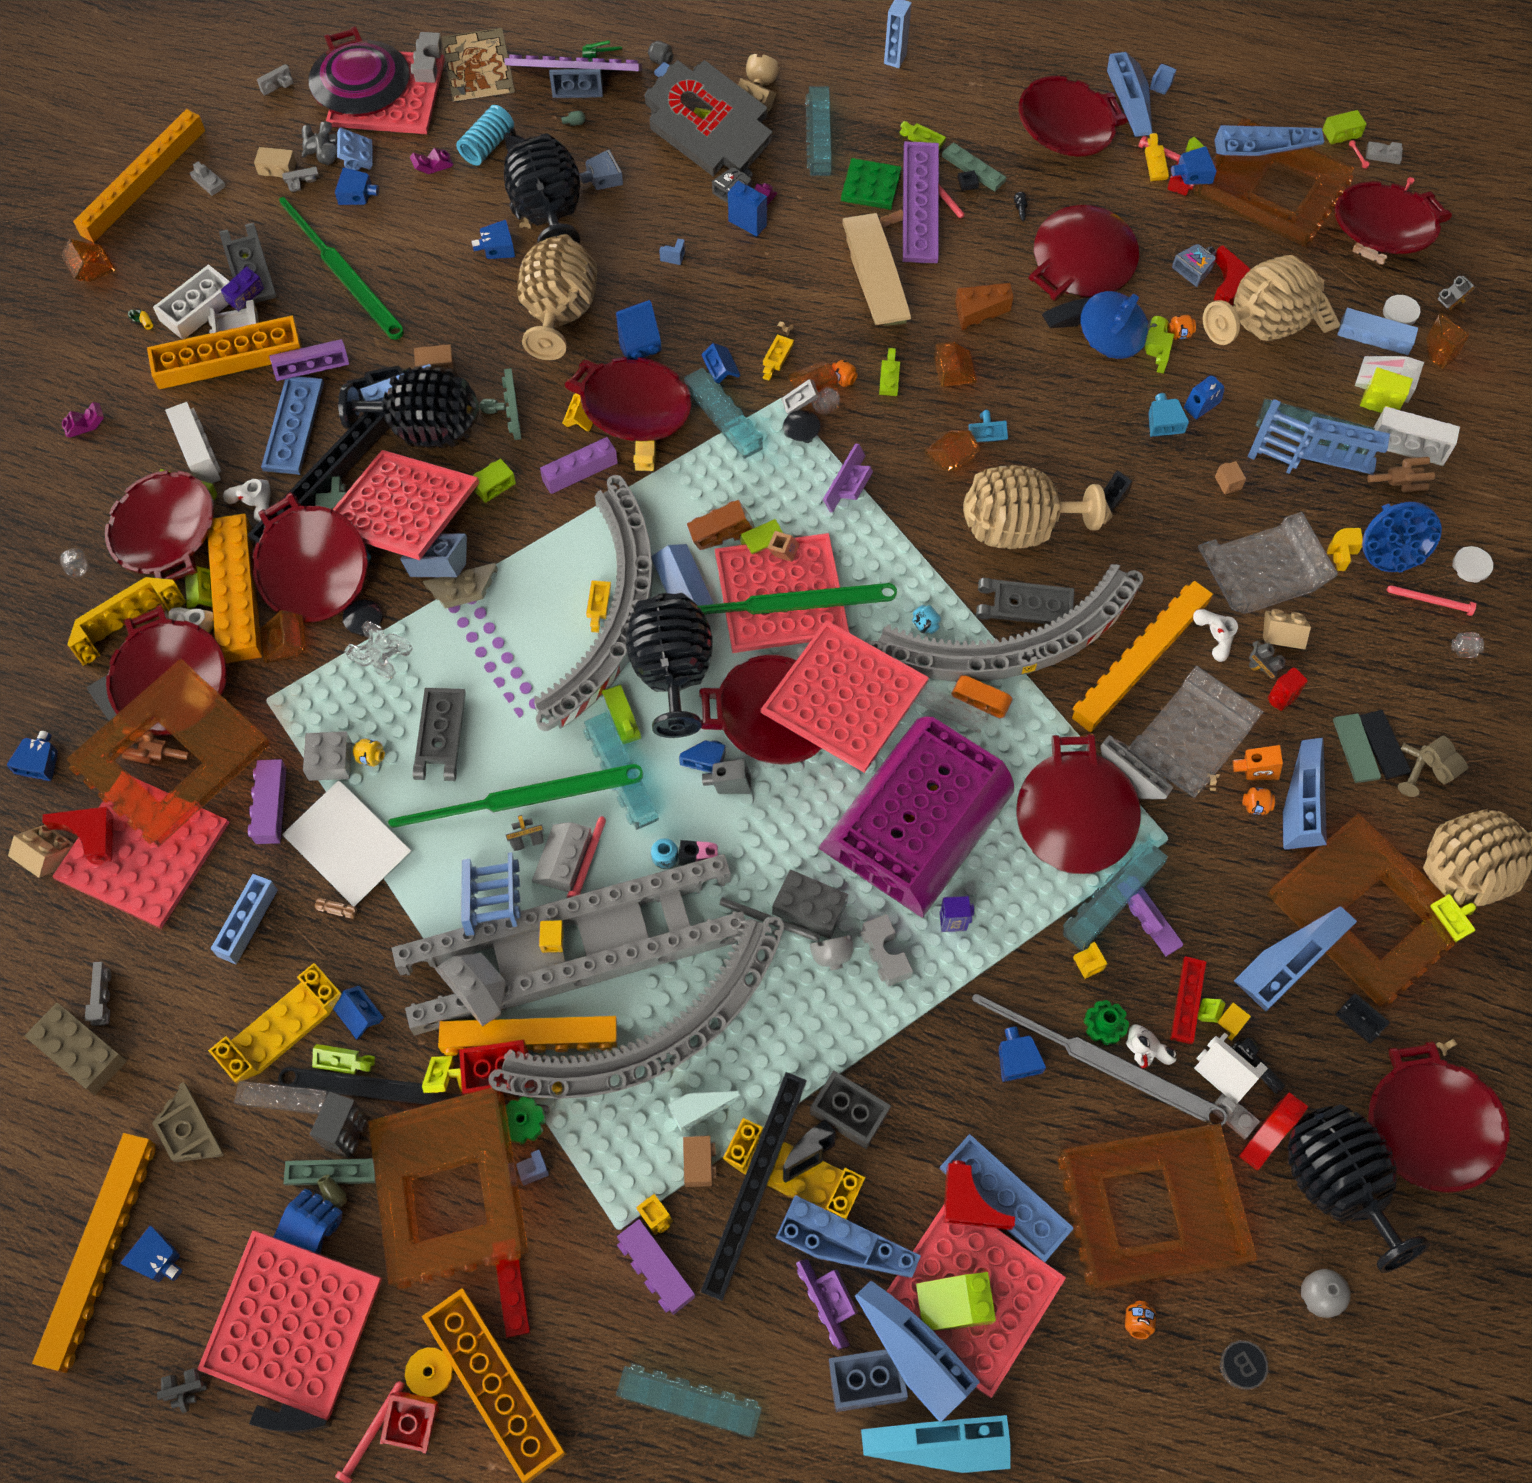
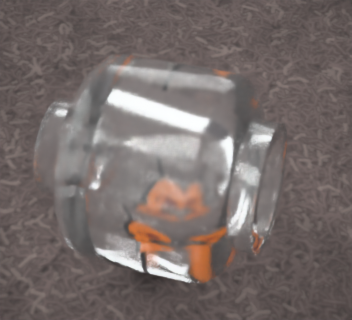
(827, 401)
(74, 562)
(1467, 644)

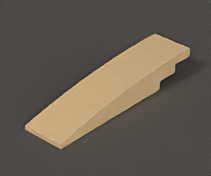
(876, 269)

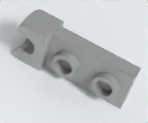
(100, 995)

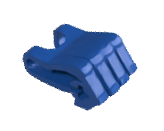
(308, 1221)

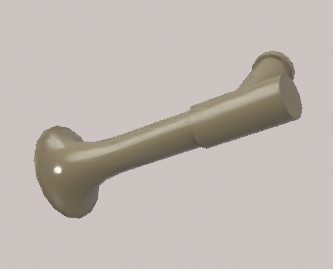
(1409, 788)

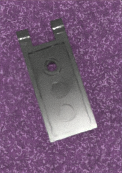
(255, 261)
(1034, 605)
(441, 723)

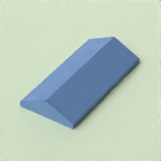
(680, 574)

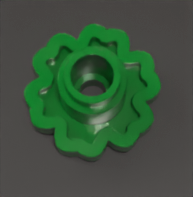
(1106, 1022)
(524, 1120)

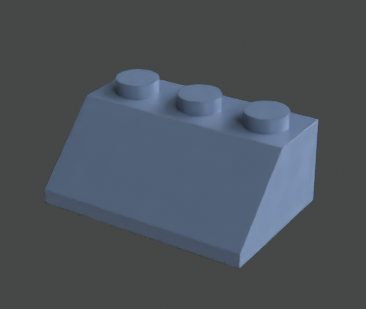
(576, 83)
(443, 558)
(865, 1381)

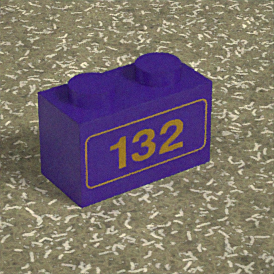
(242, 288)
(956, 914)

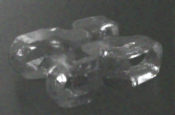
(378, 650)

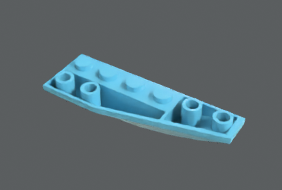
(944, 1445)

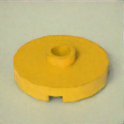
(439, 1379)

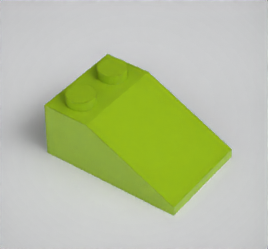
(956, 1302)

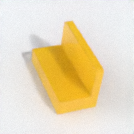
(576, 415)

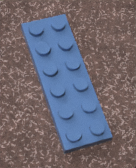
(292, 425)
(1036, 1223)

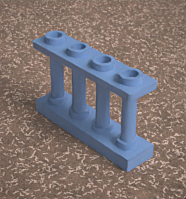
(1269, 425)
(1350, 435)
(470, 887)

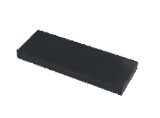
(1384, 745)

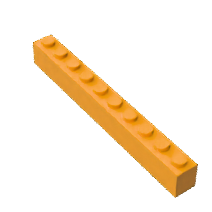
(139, 175)
(1141, 656)
(94, 1254)

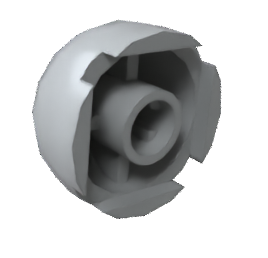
(833, 952)
(1325, 1293)

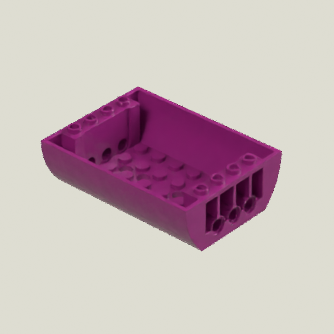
(945, 821)

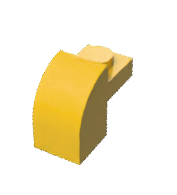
(645, 455)
(1344, 543)

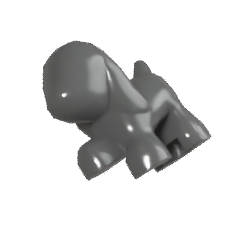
(322, 143)

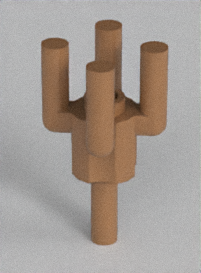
(1406, 475)
(151, 748)

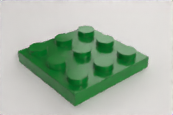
(871, 183)

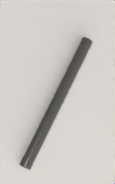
(762, 916)

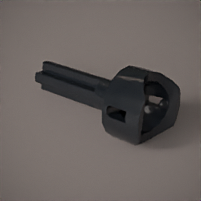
(1248, 1049)

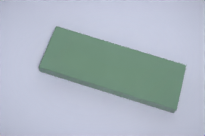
(1356, 748)

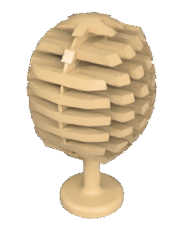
(556, 288)
(1269, 302)
(1020, 507)
(1479, 857)

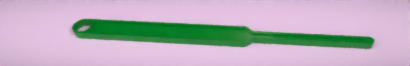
(348, 277)
(806, 600)
(531, 794)

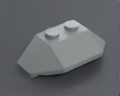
(1146, 781)
(475, 984)

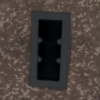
(1117, 489)

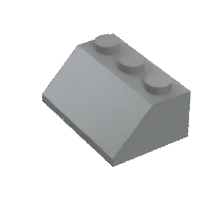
(562, 856)

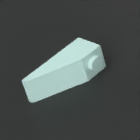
(697, 1107)

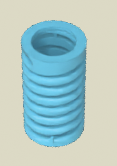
(485, 135)

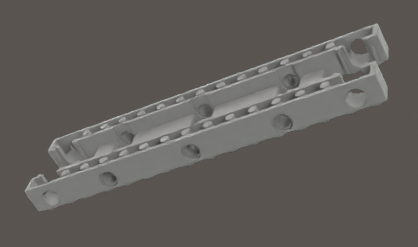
(609, 929)

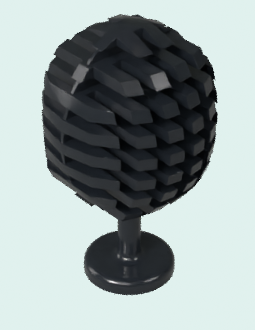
(543, 184)
(422, 407)
(670, 651)
(1350, 1175)

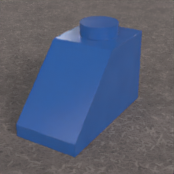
(703, 755)

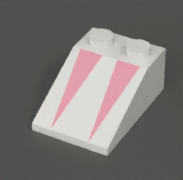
(1398, 364)

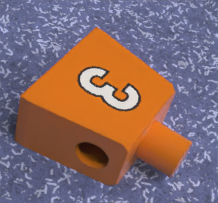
(1261, 763)

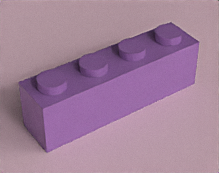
(309, 360)
(578, 465)
(267, 801)
(656, 1267)

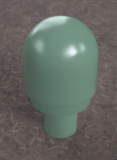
(575, 118)
(491, 406)

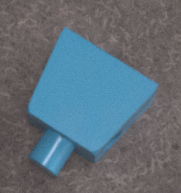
(1166, 417)

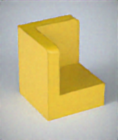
(551, 936)
(1090, 961)
(1233, 1020)

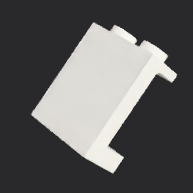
(233, 319)
(1228, 1069)

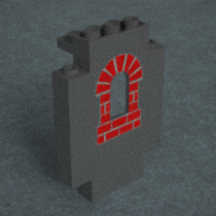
(726, 136)

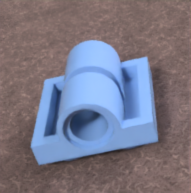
(354, 150)

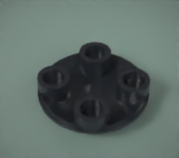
(801, 426)
(360, 612)

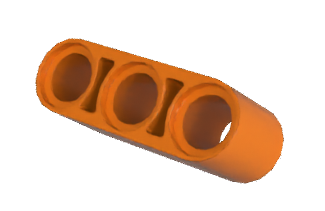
(982, 696)

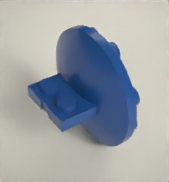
(1114, 324)
(1401, 536)

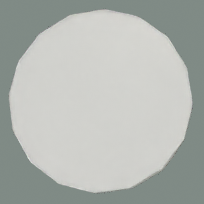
(1401, 309)
(1473, 564)

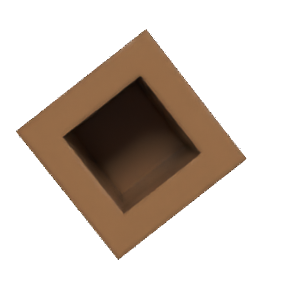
(1230, 477)
(783, 546)

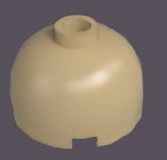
(762, 69)

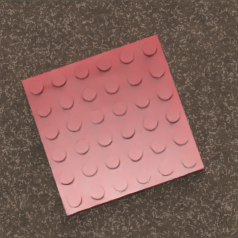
(406, 115)
(404, 502)
(763, 574)
(845, 696)
(141, 876)
(1019, 1288)
(290, 1324)

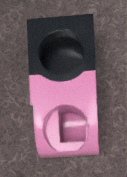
(695, 851)

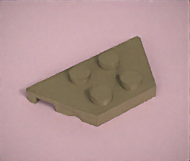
(465, 588)
(185, 1129)

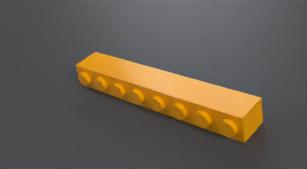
(538, 1033)

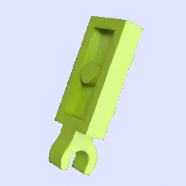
(921, 134)
(889, 375)
(340, 1059)

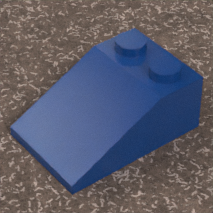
(638, 331)

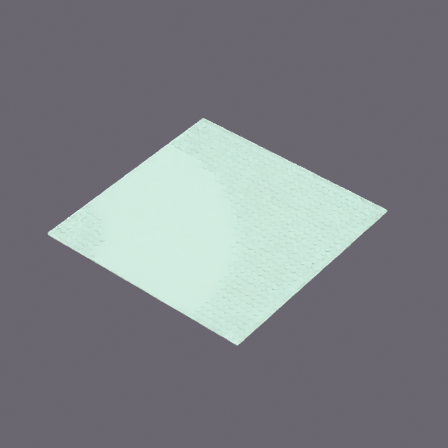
(801, 1012)

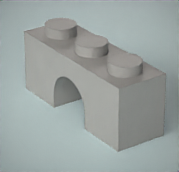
(427, 49)
(891, 967)

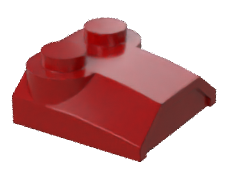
(409, 1421)

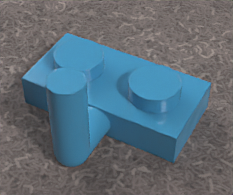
(989, 430)

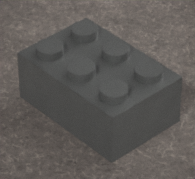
(810, 904)
(850, 1109)
(339, 1125)

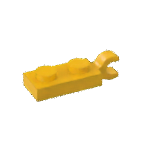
(1156, 159)
(776, 355)
(598, 603)

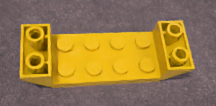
(111, 614)
(278, 1027)
(821, 1185)

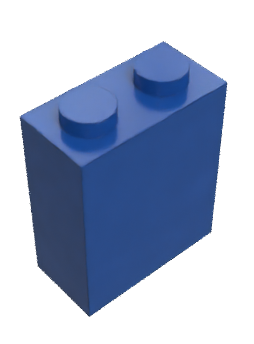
(747, 208)

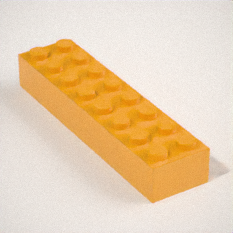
(222, 352)
(234, 588)
(494, 1386)

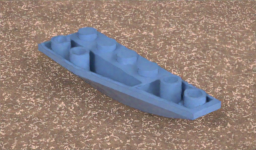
(1132, 91)
(1265, 140)
(1305, 803)
(1291, 958)
(841, 1241)
(917, 1352)

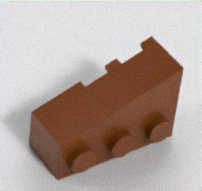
(982, 302)
(720, 525)

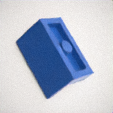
(719, 362)
(357, 1011)

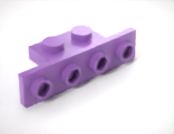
(849, 480)
(1154, 923)
(831, 1300)

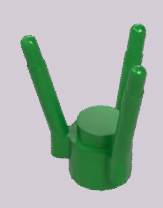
(590, 50)

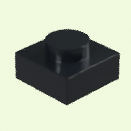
(968, 180)

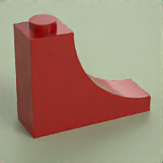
(1233, 272)
(92, 827)
(1273, 1130)
(965, 1205)

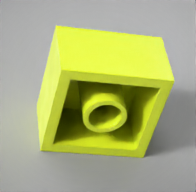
(1386, 390)

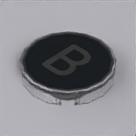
(1244, 1365)

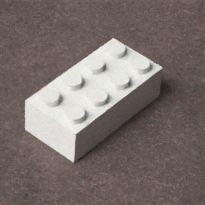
(190, 303)
(1418, 435)
(194, 443)

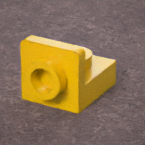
(655, 1215)

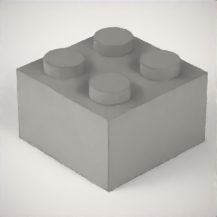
(327, 756)

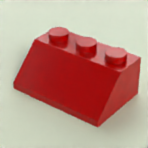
(480, 1061)

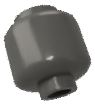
(660, 52)

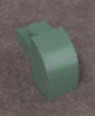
(331, 499)

